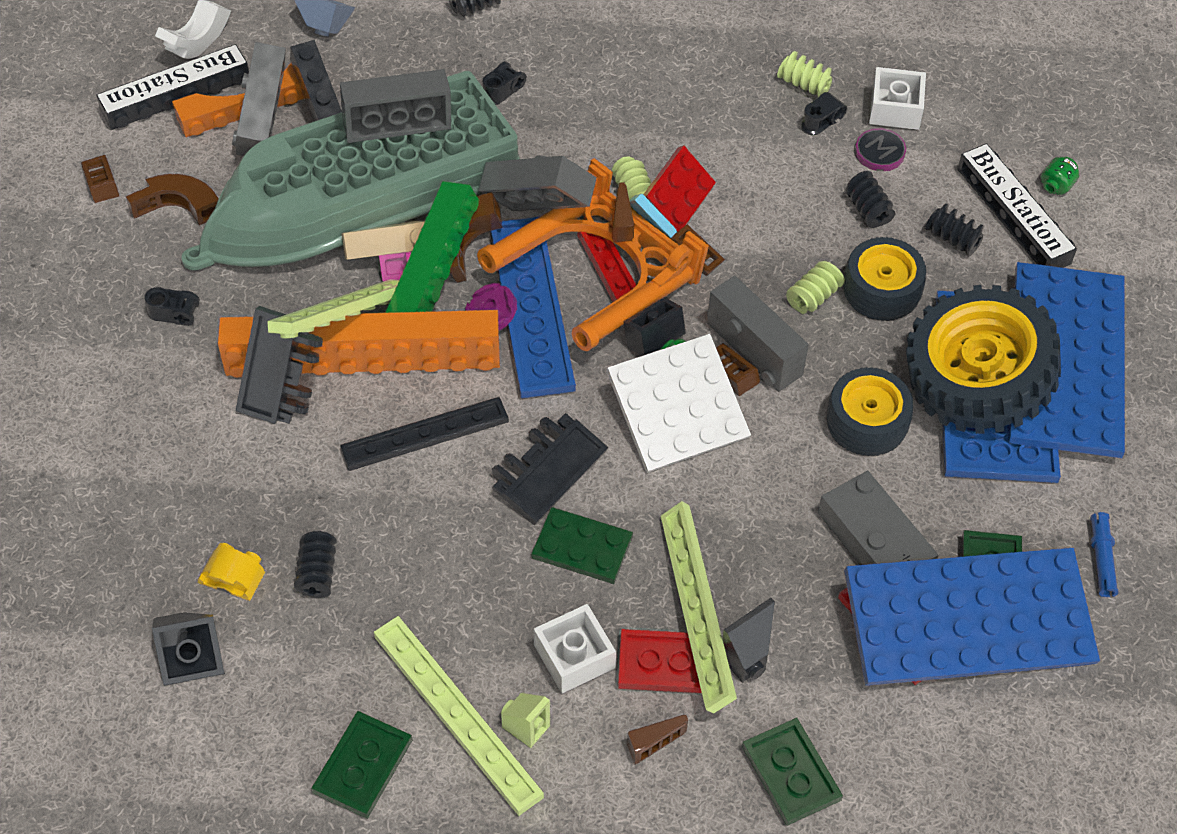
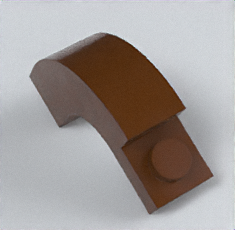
(174, 191)
(484, 219)

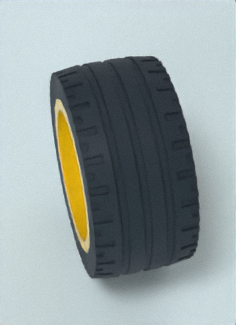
(884, 278)
(869, 411)

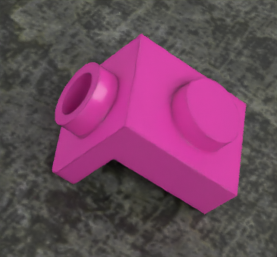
(393, 265)

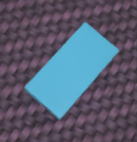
(651, 214)

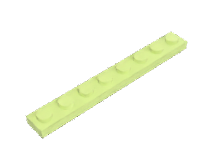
(333, 310)
(698, 608)
(459, 716)

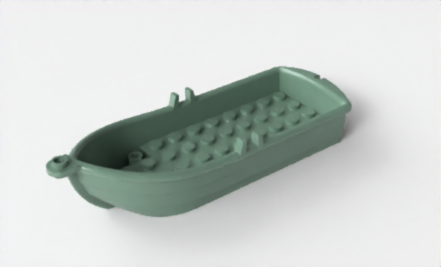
(312, 185)

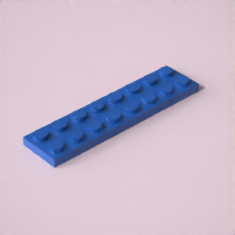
(537, 326)

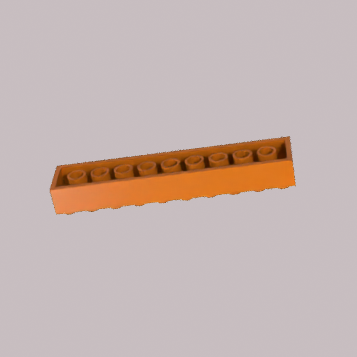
(384, 342)

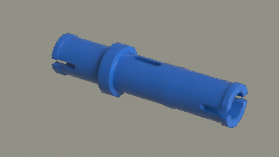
(1102, 543)

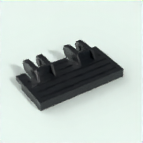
(271, 372)
(551, 469)

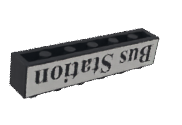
(157, 91)
(1016, 207)

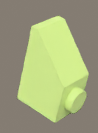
(526, 717)

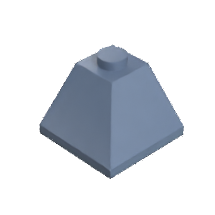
(324, 15)

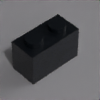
(654, 327)

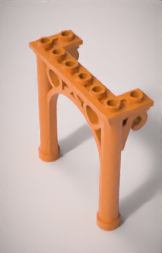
(680, 262)

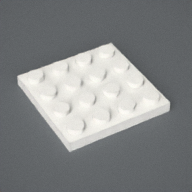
(678, 403)

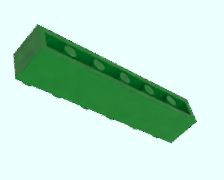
(435, 249)

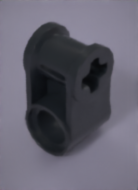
(503, 82)
(822, 113)
(171, 306)

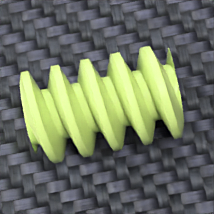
(805, 75)
(633, 174)
(815, 287)

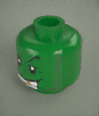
(1060, 174)

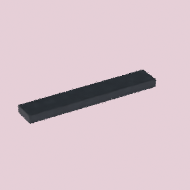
(424, 433)

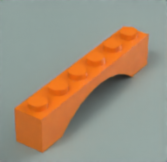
(204, 112)

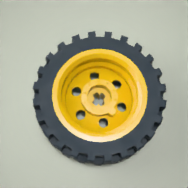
(1003, 341)

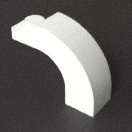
(198, 33)

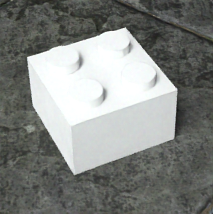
(897, 98)
(574, 648)

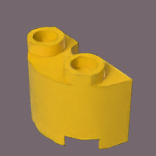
(232, 571)

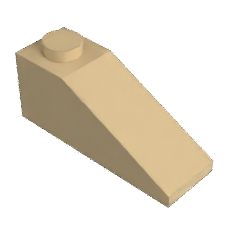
(381, 240)

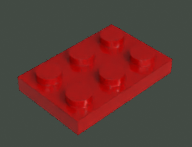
(680, 188)
(657, 662)

